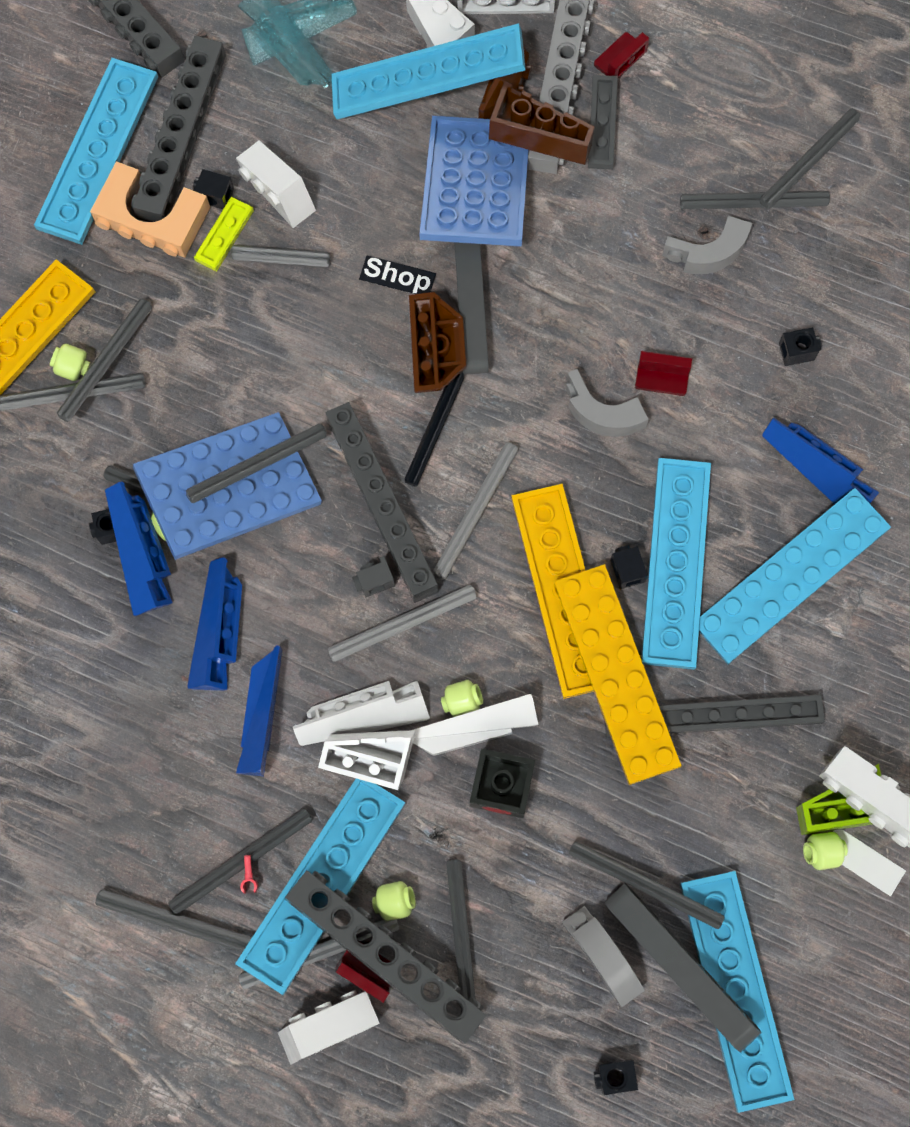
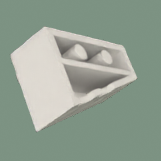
(439, 21)
(276, 182)
(369, 756)
(327, 1026)

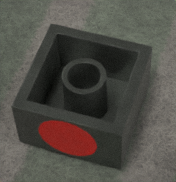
(502, 783)

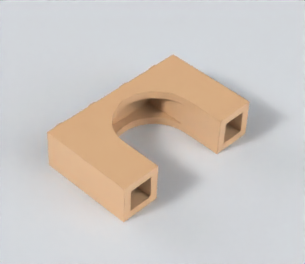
(172, 233)

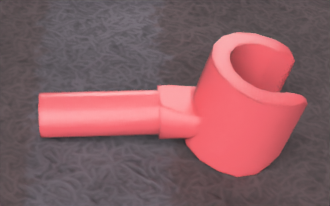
(248, 875)

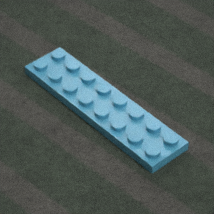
(428, 71)
(96, 149)
(676, 564)
(791, 575)
(340, 857)
(729, 955)

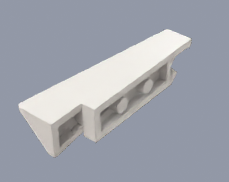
(363, 712)
(477, 726)

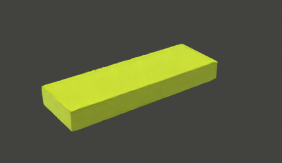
(223, 234)

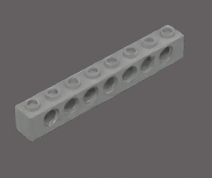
(563, 68)

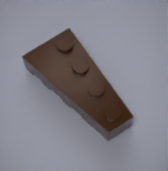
(539, 127)

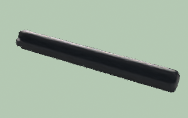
(433, 431)

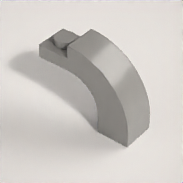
(711, 256)
(603, 418)
(604, 956)

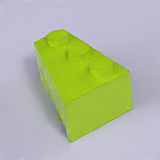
(829, 813)

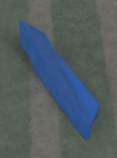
(817, 461)
(139, 550)
(217, 629)
(259, 714)

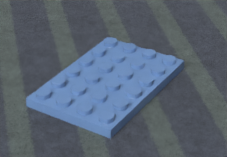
(472, 185)
(236, 509)

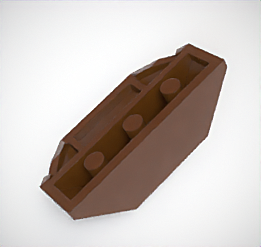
(495, 85)
(436, 342)

